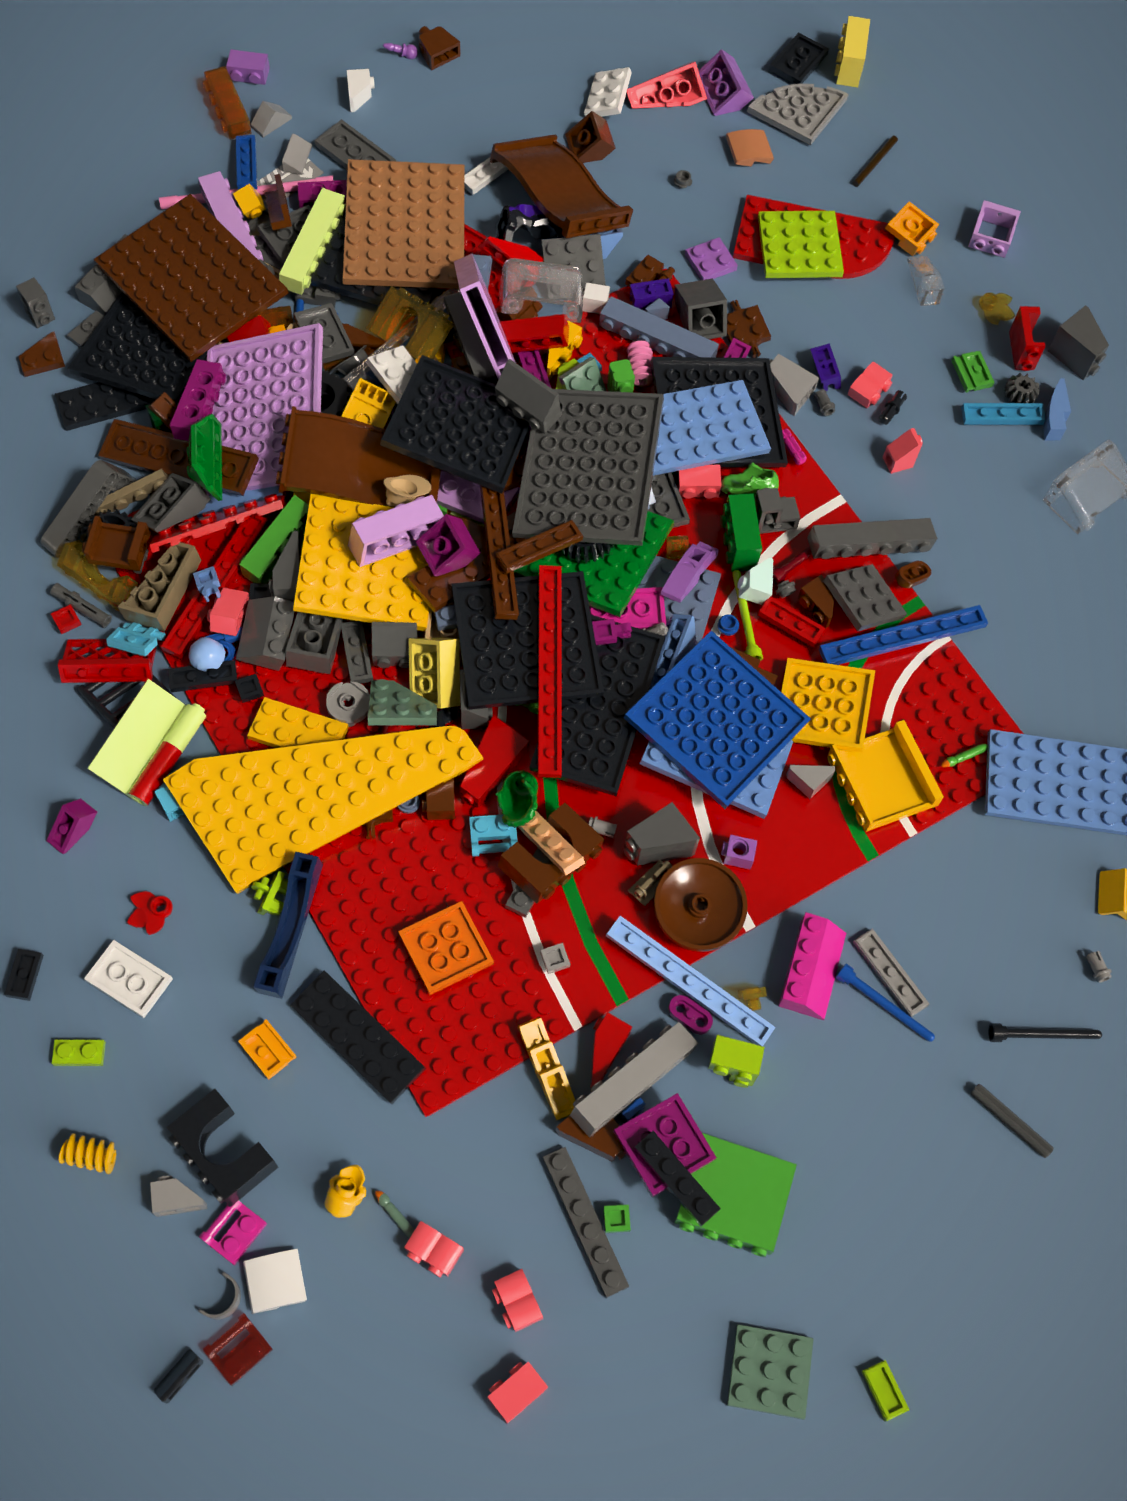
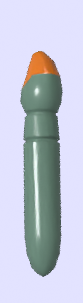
(395, 1214)

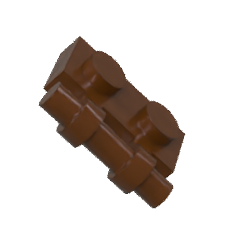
(649, 270)

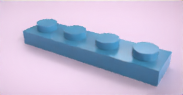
(1003, 413)

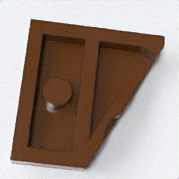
(42, 356)

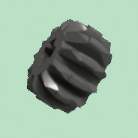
(1021, 389)

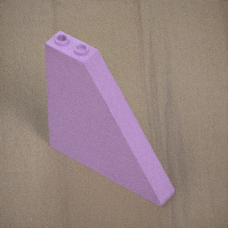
(483, 312)

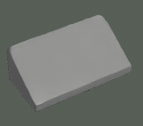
(296, 155)

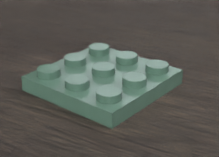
(770, 1372)

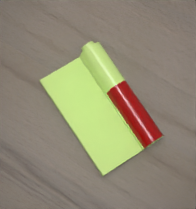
(147, 742)

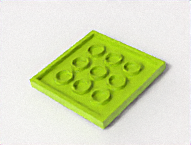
(800, 244)

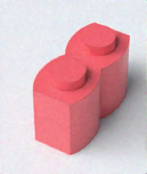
(870, 385)
(434, 1249)
(517, 1300)

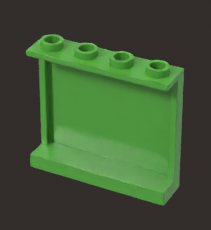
(749, 1191)

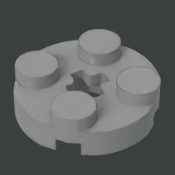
(348, 691)

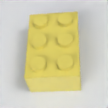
(852, 51)

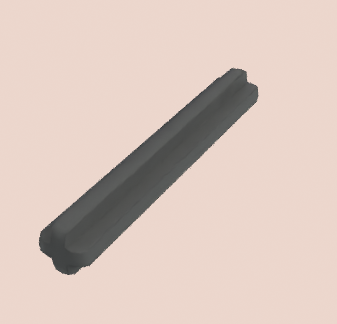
(1012, 1120)

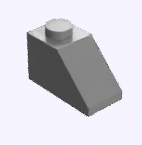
(173, 1197)

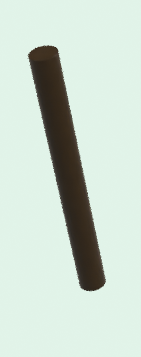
(873, 163)

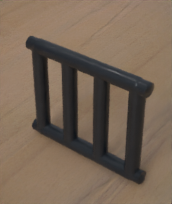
(99, 704)

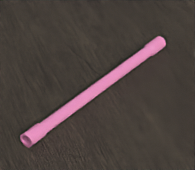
(167, 202)

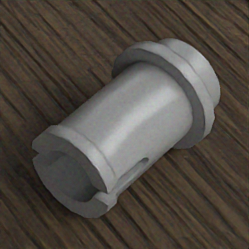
(602, 827)
(1099, 967)

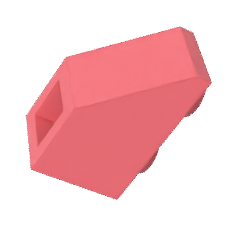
(903, 451)

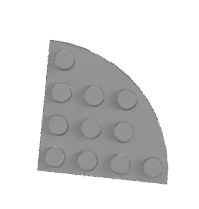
(799, 109)

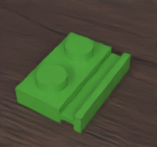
(972, 371)

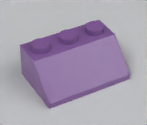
(724, 84)

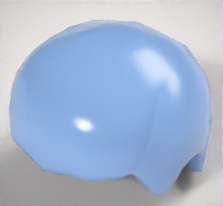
(206, 654)

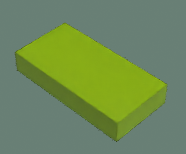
(885, 1390)

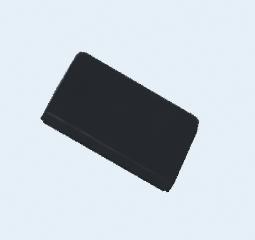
(178, 1376)

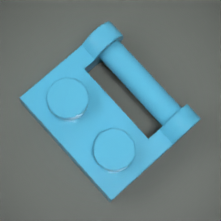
(490, 828)

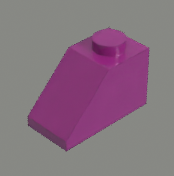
(71, 824)

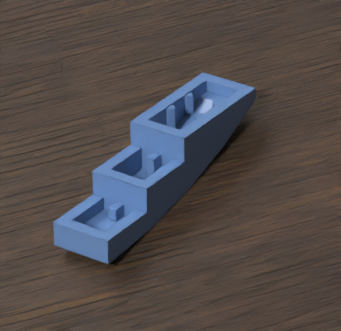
(238, 500)

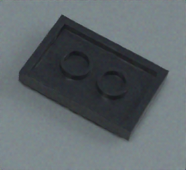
(798, 59)

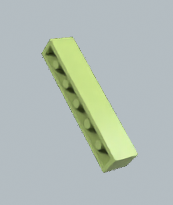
(312, 241)

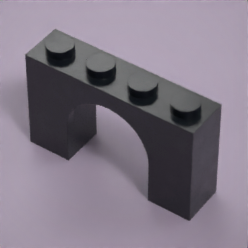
(230, 1180)

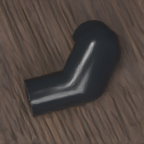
(445, 716)

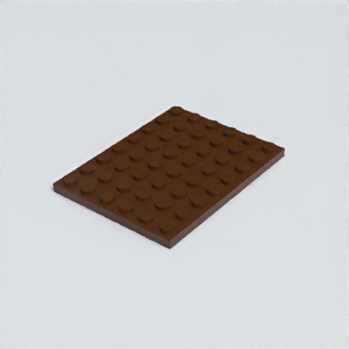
(191, 277)

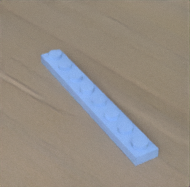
(690, 981)

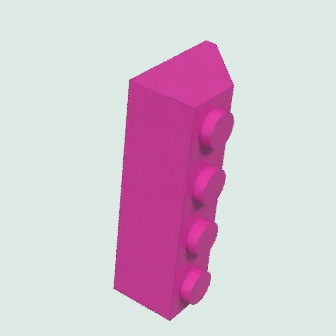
(813, 966)

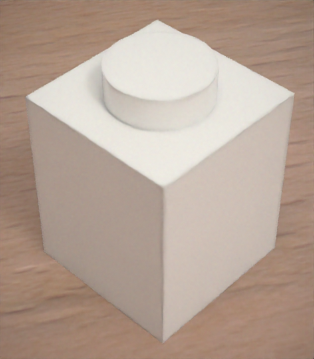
(595, 297)

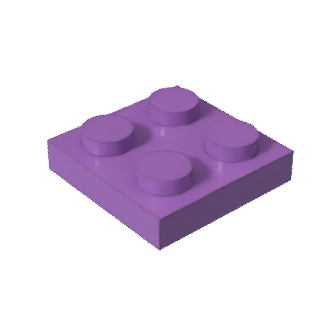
(711, 259)

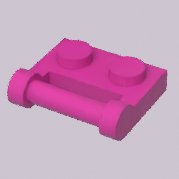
(240, 1234)

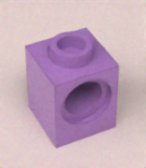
(748, 848)

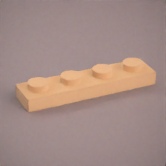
(552, 844)

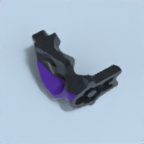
(528, 218)

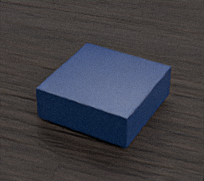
(633, 1110)

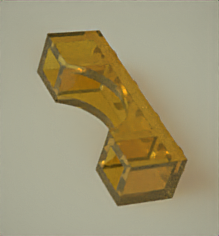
(76, 565)

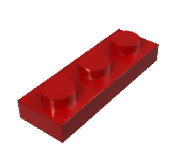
(791, 621)

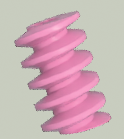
(640, 358)

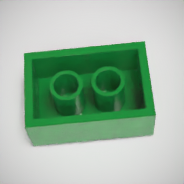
(741, 532)

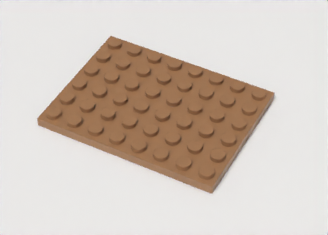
(403, 224)

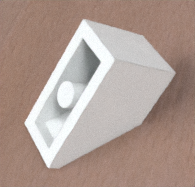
(359, 87)

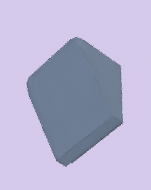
(659, 309)

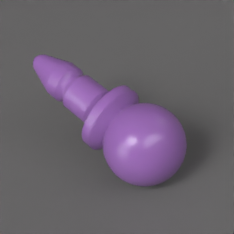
(409, 51)

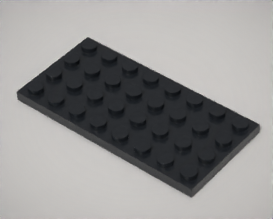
(594, 728)

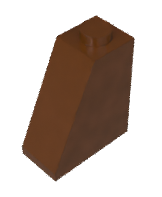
(601, 1143)

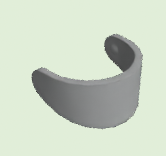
(232, 1308)

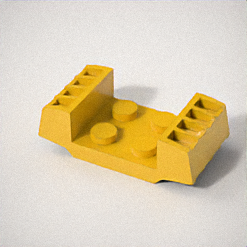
(369, 404)

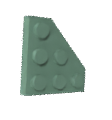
(397, 705)

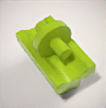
(269, 904)

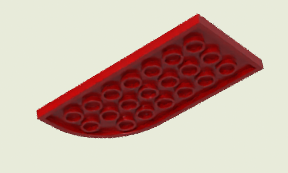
(862, 240)

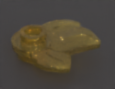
(996, 307)

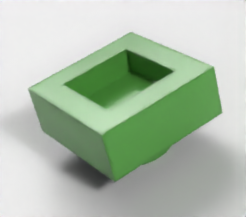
(616, 1218)

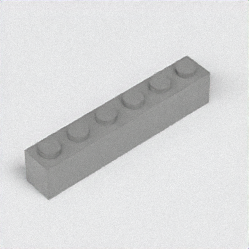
(633, 1079)

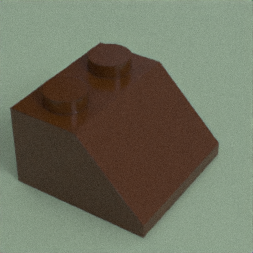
(590, 138)

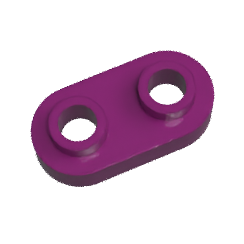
(691, 1013)

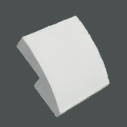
(274, 1281)

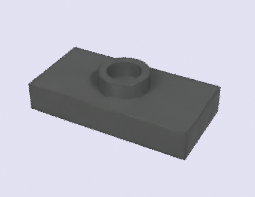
(84, 330)

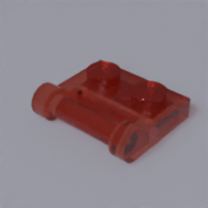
(243, 1356)

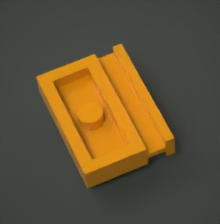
(267, 1049)

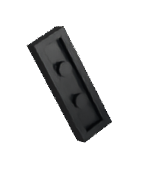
(191, 678)

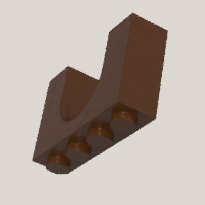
(541, 879)

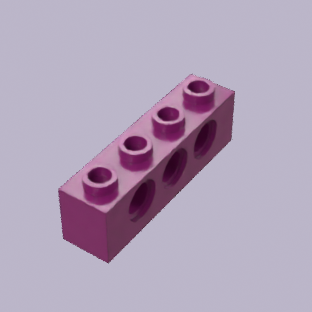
(309, 191)
(198, 397)

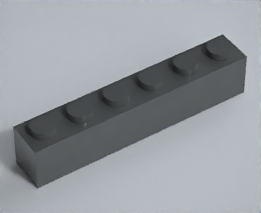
(871, 538)

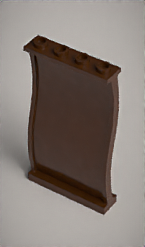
(561, 186)
(343, 459)

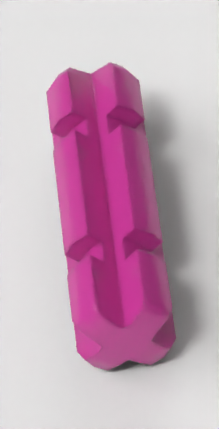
(793, 447)

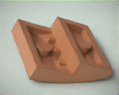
(749, 147)

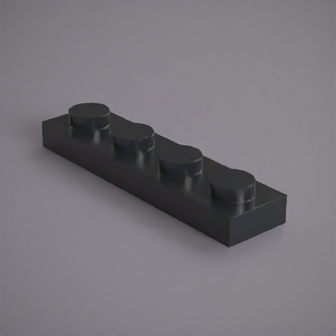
(677, 1178)

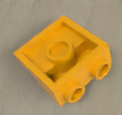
(912, 229)

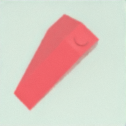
(673, 88)

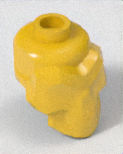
(345, 1191)

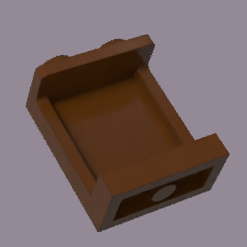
(116, 544)

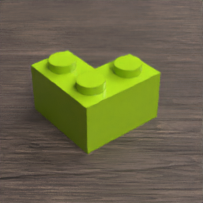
(736, 1058)

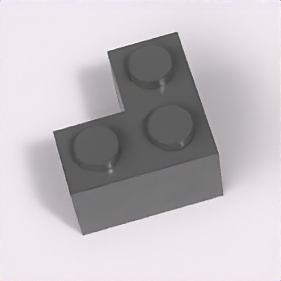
(775, 512)

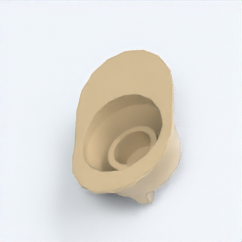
(405, 489)

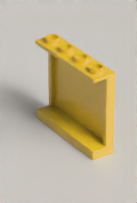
(886, 778)

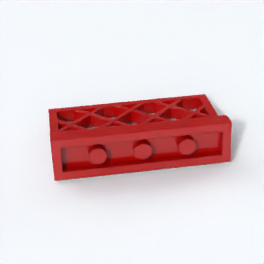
(78, 669)

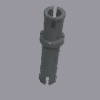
(80, 605)

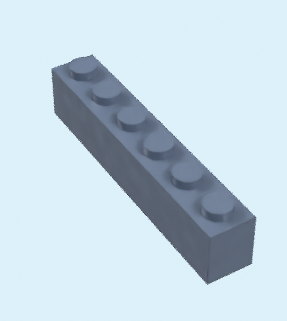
(660, 334)

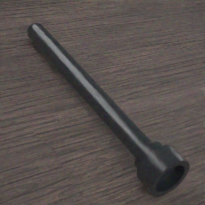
(998, 1033)

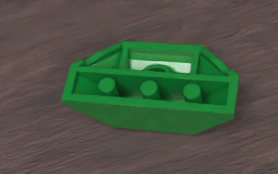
(206, 455)

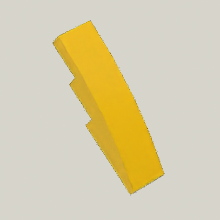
(547, 1067)

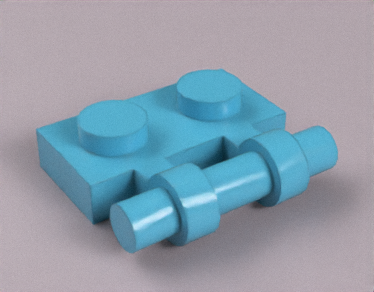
(135, 638)

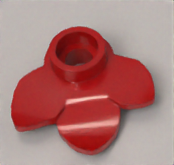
(146, 912)

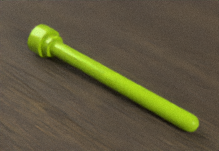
(751, 649)

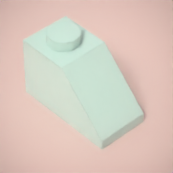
(757, 583)

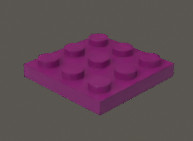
(678, 1132)

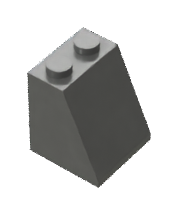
(702, 308)
(1080, 344)
(661, 837)

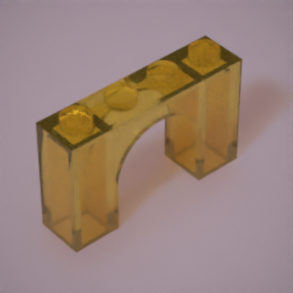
(399, 307)

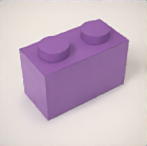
(248, 67)

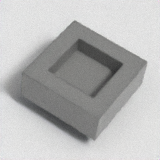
(555, 958)

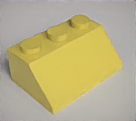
(435, 670)

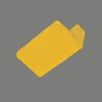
(1113, 892)

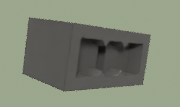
(35, 302)

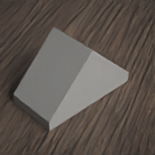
(269, 118)
(809, 778)

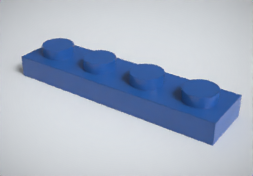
(246, 161)

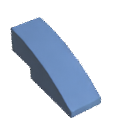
(1057, 413)

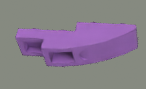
(688, 571)

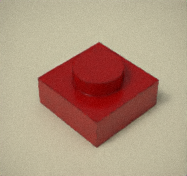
(66, 619)

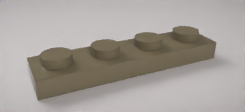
(133, 492)

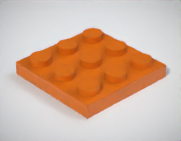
(445, 947)

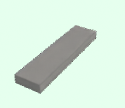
(891, 973)

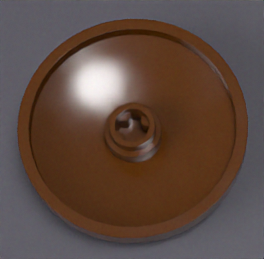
(700, 904)

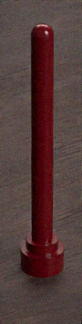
(779, 574)

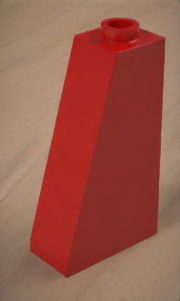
(501, 752)

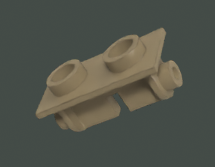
(645, 887)

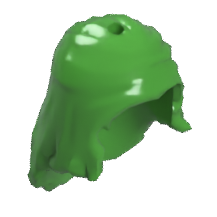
(750, 481)

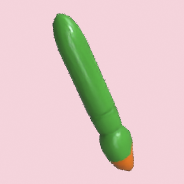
(952, 761)

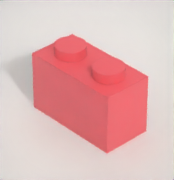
(699, 482)
(228, 611)
(517, 1391)

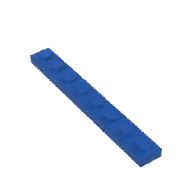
(903, 636)

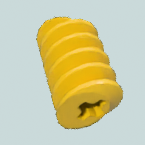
(88, 1154)

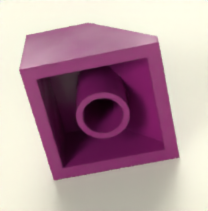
(447, 545)

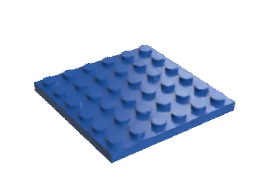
(717, 719)

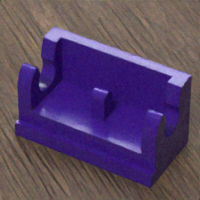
(646, 293)
(826, 366)

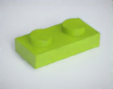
(78, 1052)

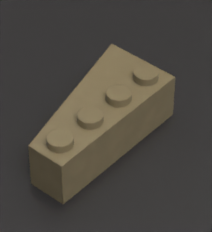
(163, 588)

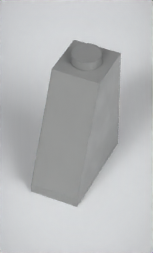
(792, 383)

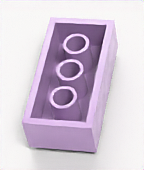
(392, 530)

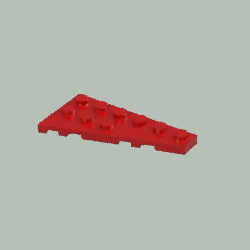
(216, 521)

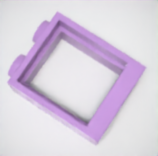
(989, 213)

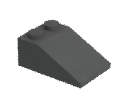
(172, 503)
(287, 570)
(313, 642)

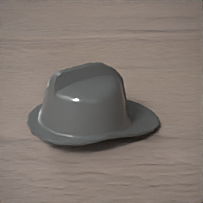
(351, 363)

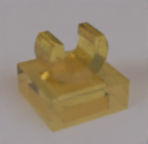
(676, 546)
(752, 996)

